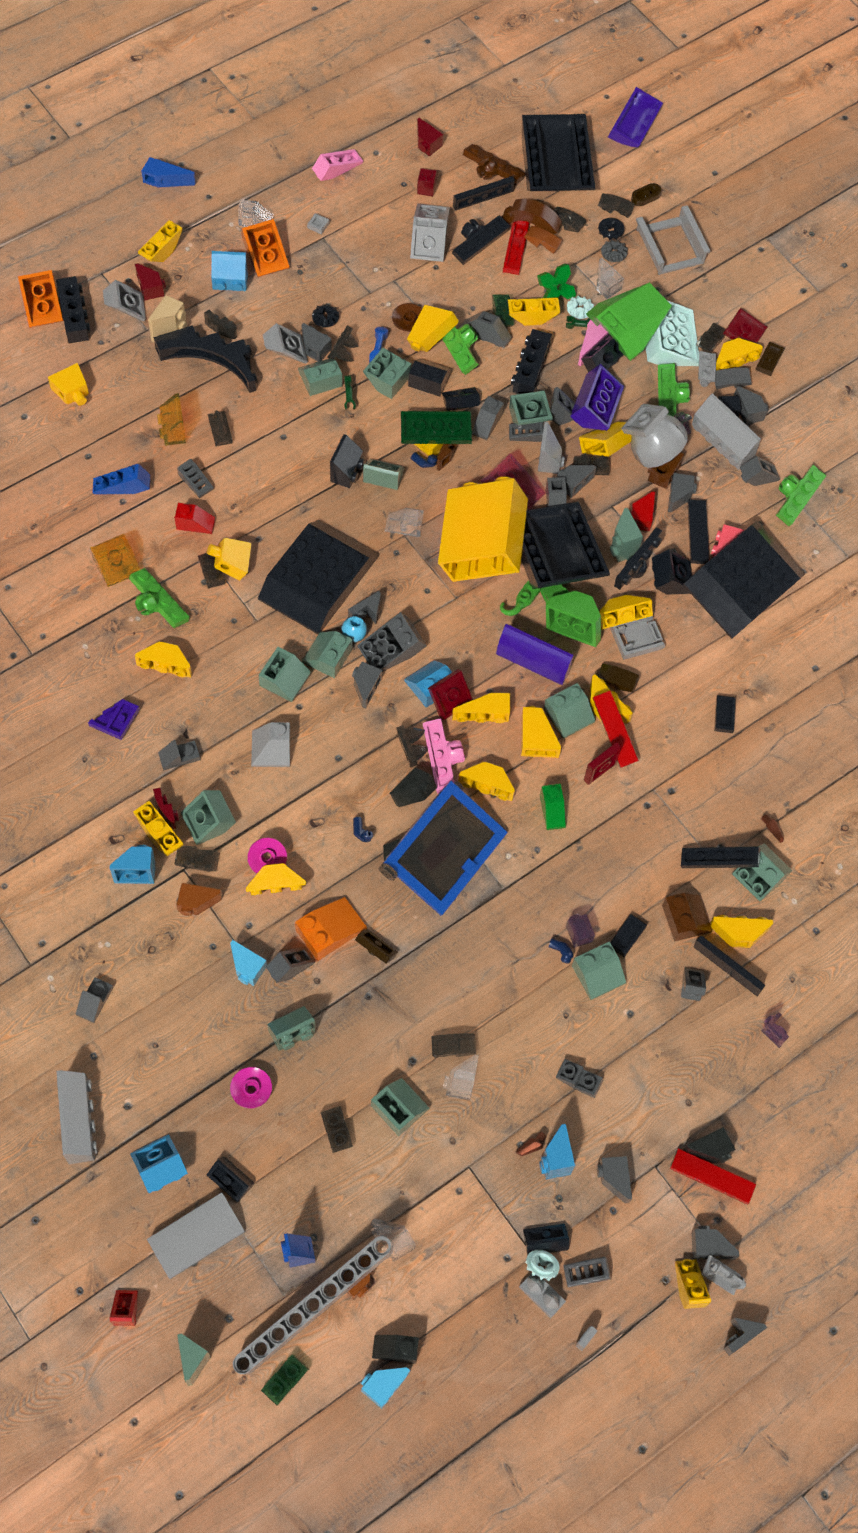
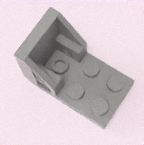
(429, 232)

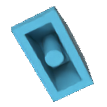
(247, 964)
(383, 1384)

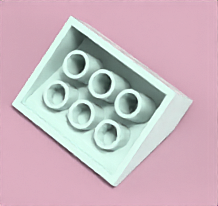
(675, 339)

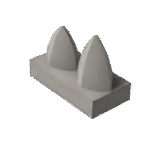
(542, 1295)

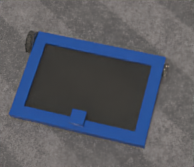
(444, 848)

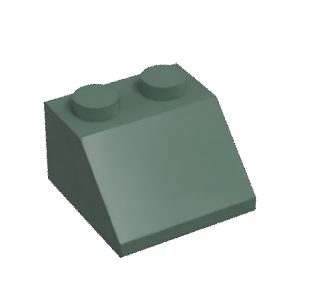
(321, 376)
(529, 408)
(626, 537)
(329, 652)
(569, 710)
(208, 816)
(599, 970)

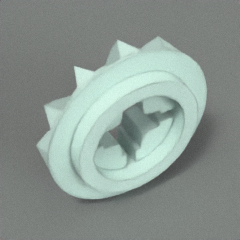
(579, 313)
(545, 1259)

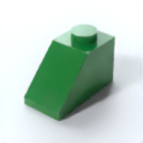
(553, 806)

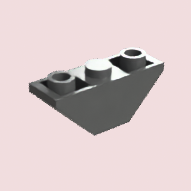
(489, 328)

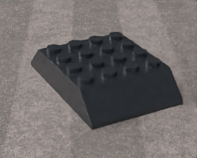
(557, 152)
(560, 547)
(316, 575)
(743, 579)

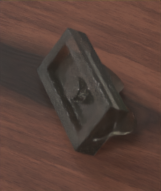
(346, 339)
(219, 428)
(600, 462)
(406, 738)

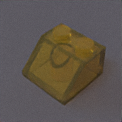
(172, 421)
(115, 560)

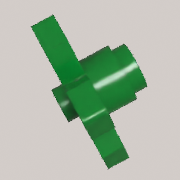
(556, 284)

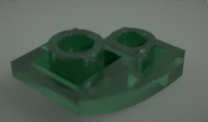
(500, 307)
(285, 1379)

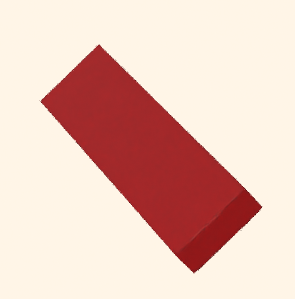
(515, 247)
(615, 727)
(713, 1176)

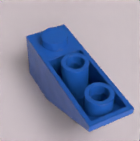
(166, 175)
(123, 481)
(297, 1250)

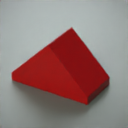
(124, 1308)

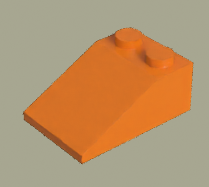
(265, 248)
(40, 298)
(329, 927)

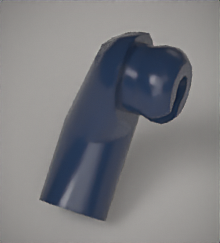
(424, 462)
(360, 832)
(564, 949)

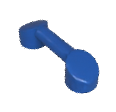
(381, 334)

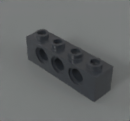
(72, 310)
(604, 352)
(532, 362)

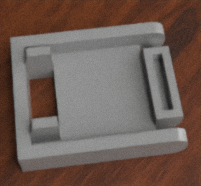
(640, 636)

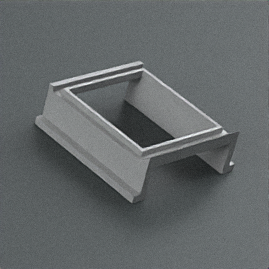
(691, 231)

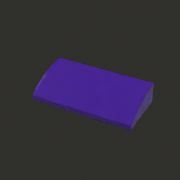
(635, 119)
(534, 654)

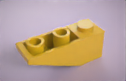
(490, 707)

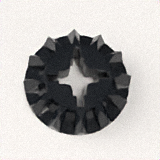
(610, 223)
(319, 319)

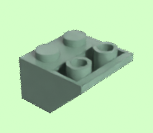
(387, 372)
(284, 674)
(765, 878)
(292, 1028)
(399, 1106)

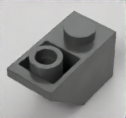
(315, 343)
(555, 491)

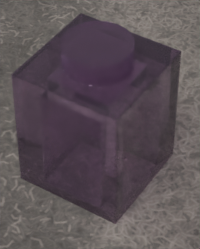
(580, 930)

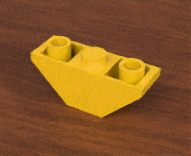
(162, 243)
(533, 310)
(737, 352)
(625, 610)
(164, 658)
(598, 687)
(488, 780)
(157, 829)
(274, 879)
(740, 930)
(691, 1284)

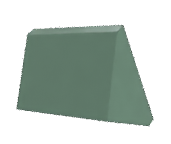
(382, 474)
(193, 1358)

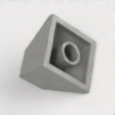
(124, 300)
(285, 343)
(550, 452)
(271, 745)

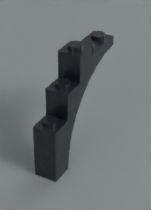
(189, 344)

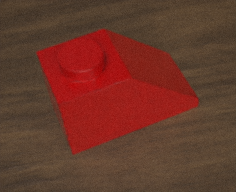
(643, 511)
(193, 518)

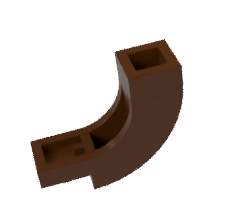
(533, 212)

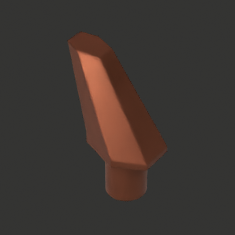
(773, 827)
(532, 1145)

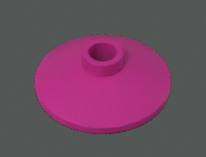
(258, 848)
(248, 1078)

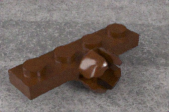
(491, 165)

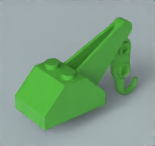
(567, 612)

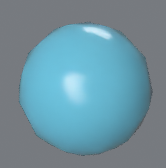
(354, 628)

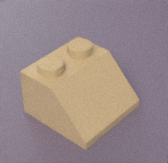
(167, 317)

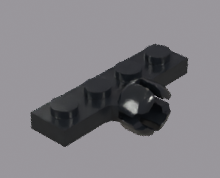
(479, 237)
(636, 565)

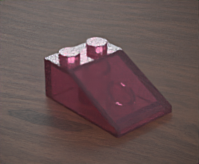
(511, 468)

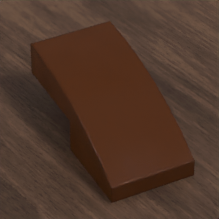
(445, 455)

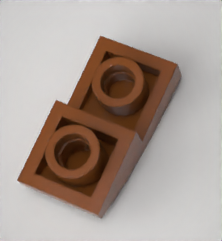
(540, 236)

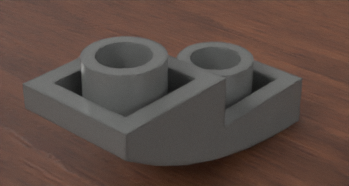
(732, 377)
(579, 1079)

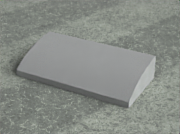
(195, 1235)

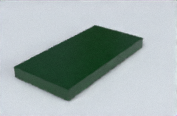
(436, 427)

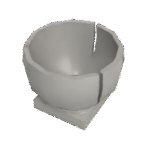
(655, 435)

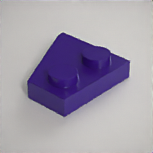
(117, 719)

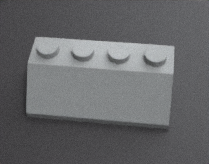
(726, 432)
(76, 1117)

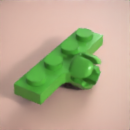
(458, 343)
(669, 391)
(798, 493)
(156, 599)

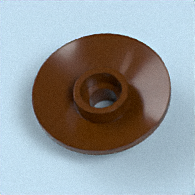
(405, 316)

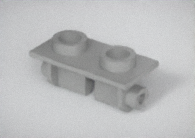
(707, 368)
(723, 1275)

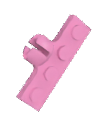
(442, 753)

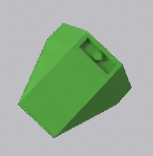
(631, 317)

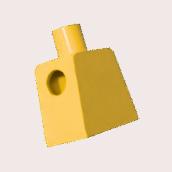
(69, 385)
(231, 557)

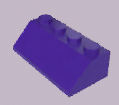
(597, 399)

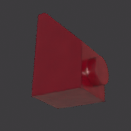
(428, 137)
(427, 181)
(149, 282)

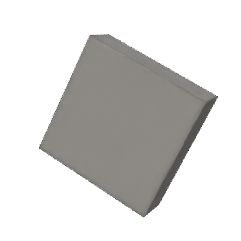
(318, 223)
(585, 1339)

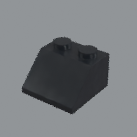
(428, 377)
(346, 462)
(671, 572)

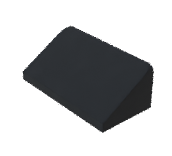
(461, 398)
(230, 1178)
(547, 1238)

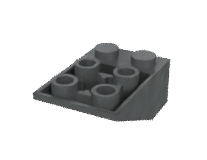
(392, 643)

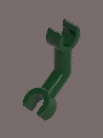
(578, 323)
(349, 393)

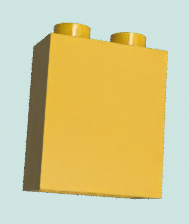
(483, 530)

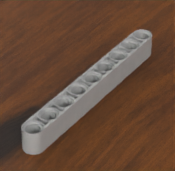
(303, 1309)

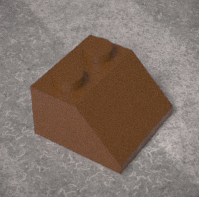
(686, 916)

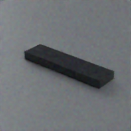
(483, 193)
(698, 531)
(720, 857)
(729, 966)

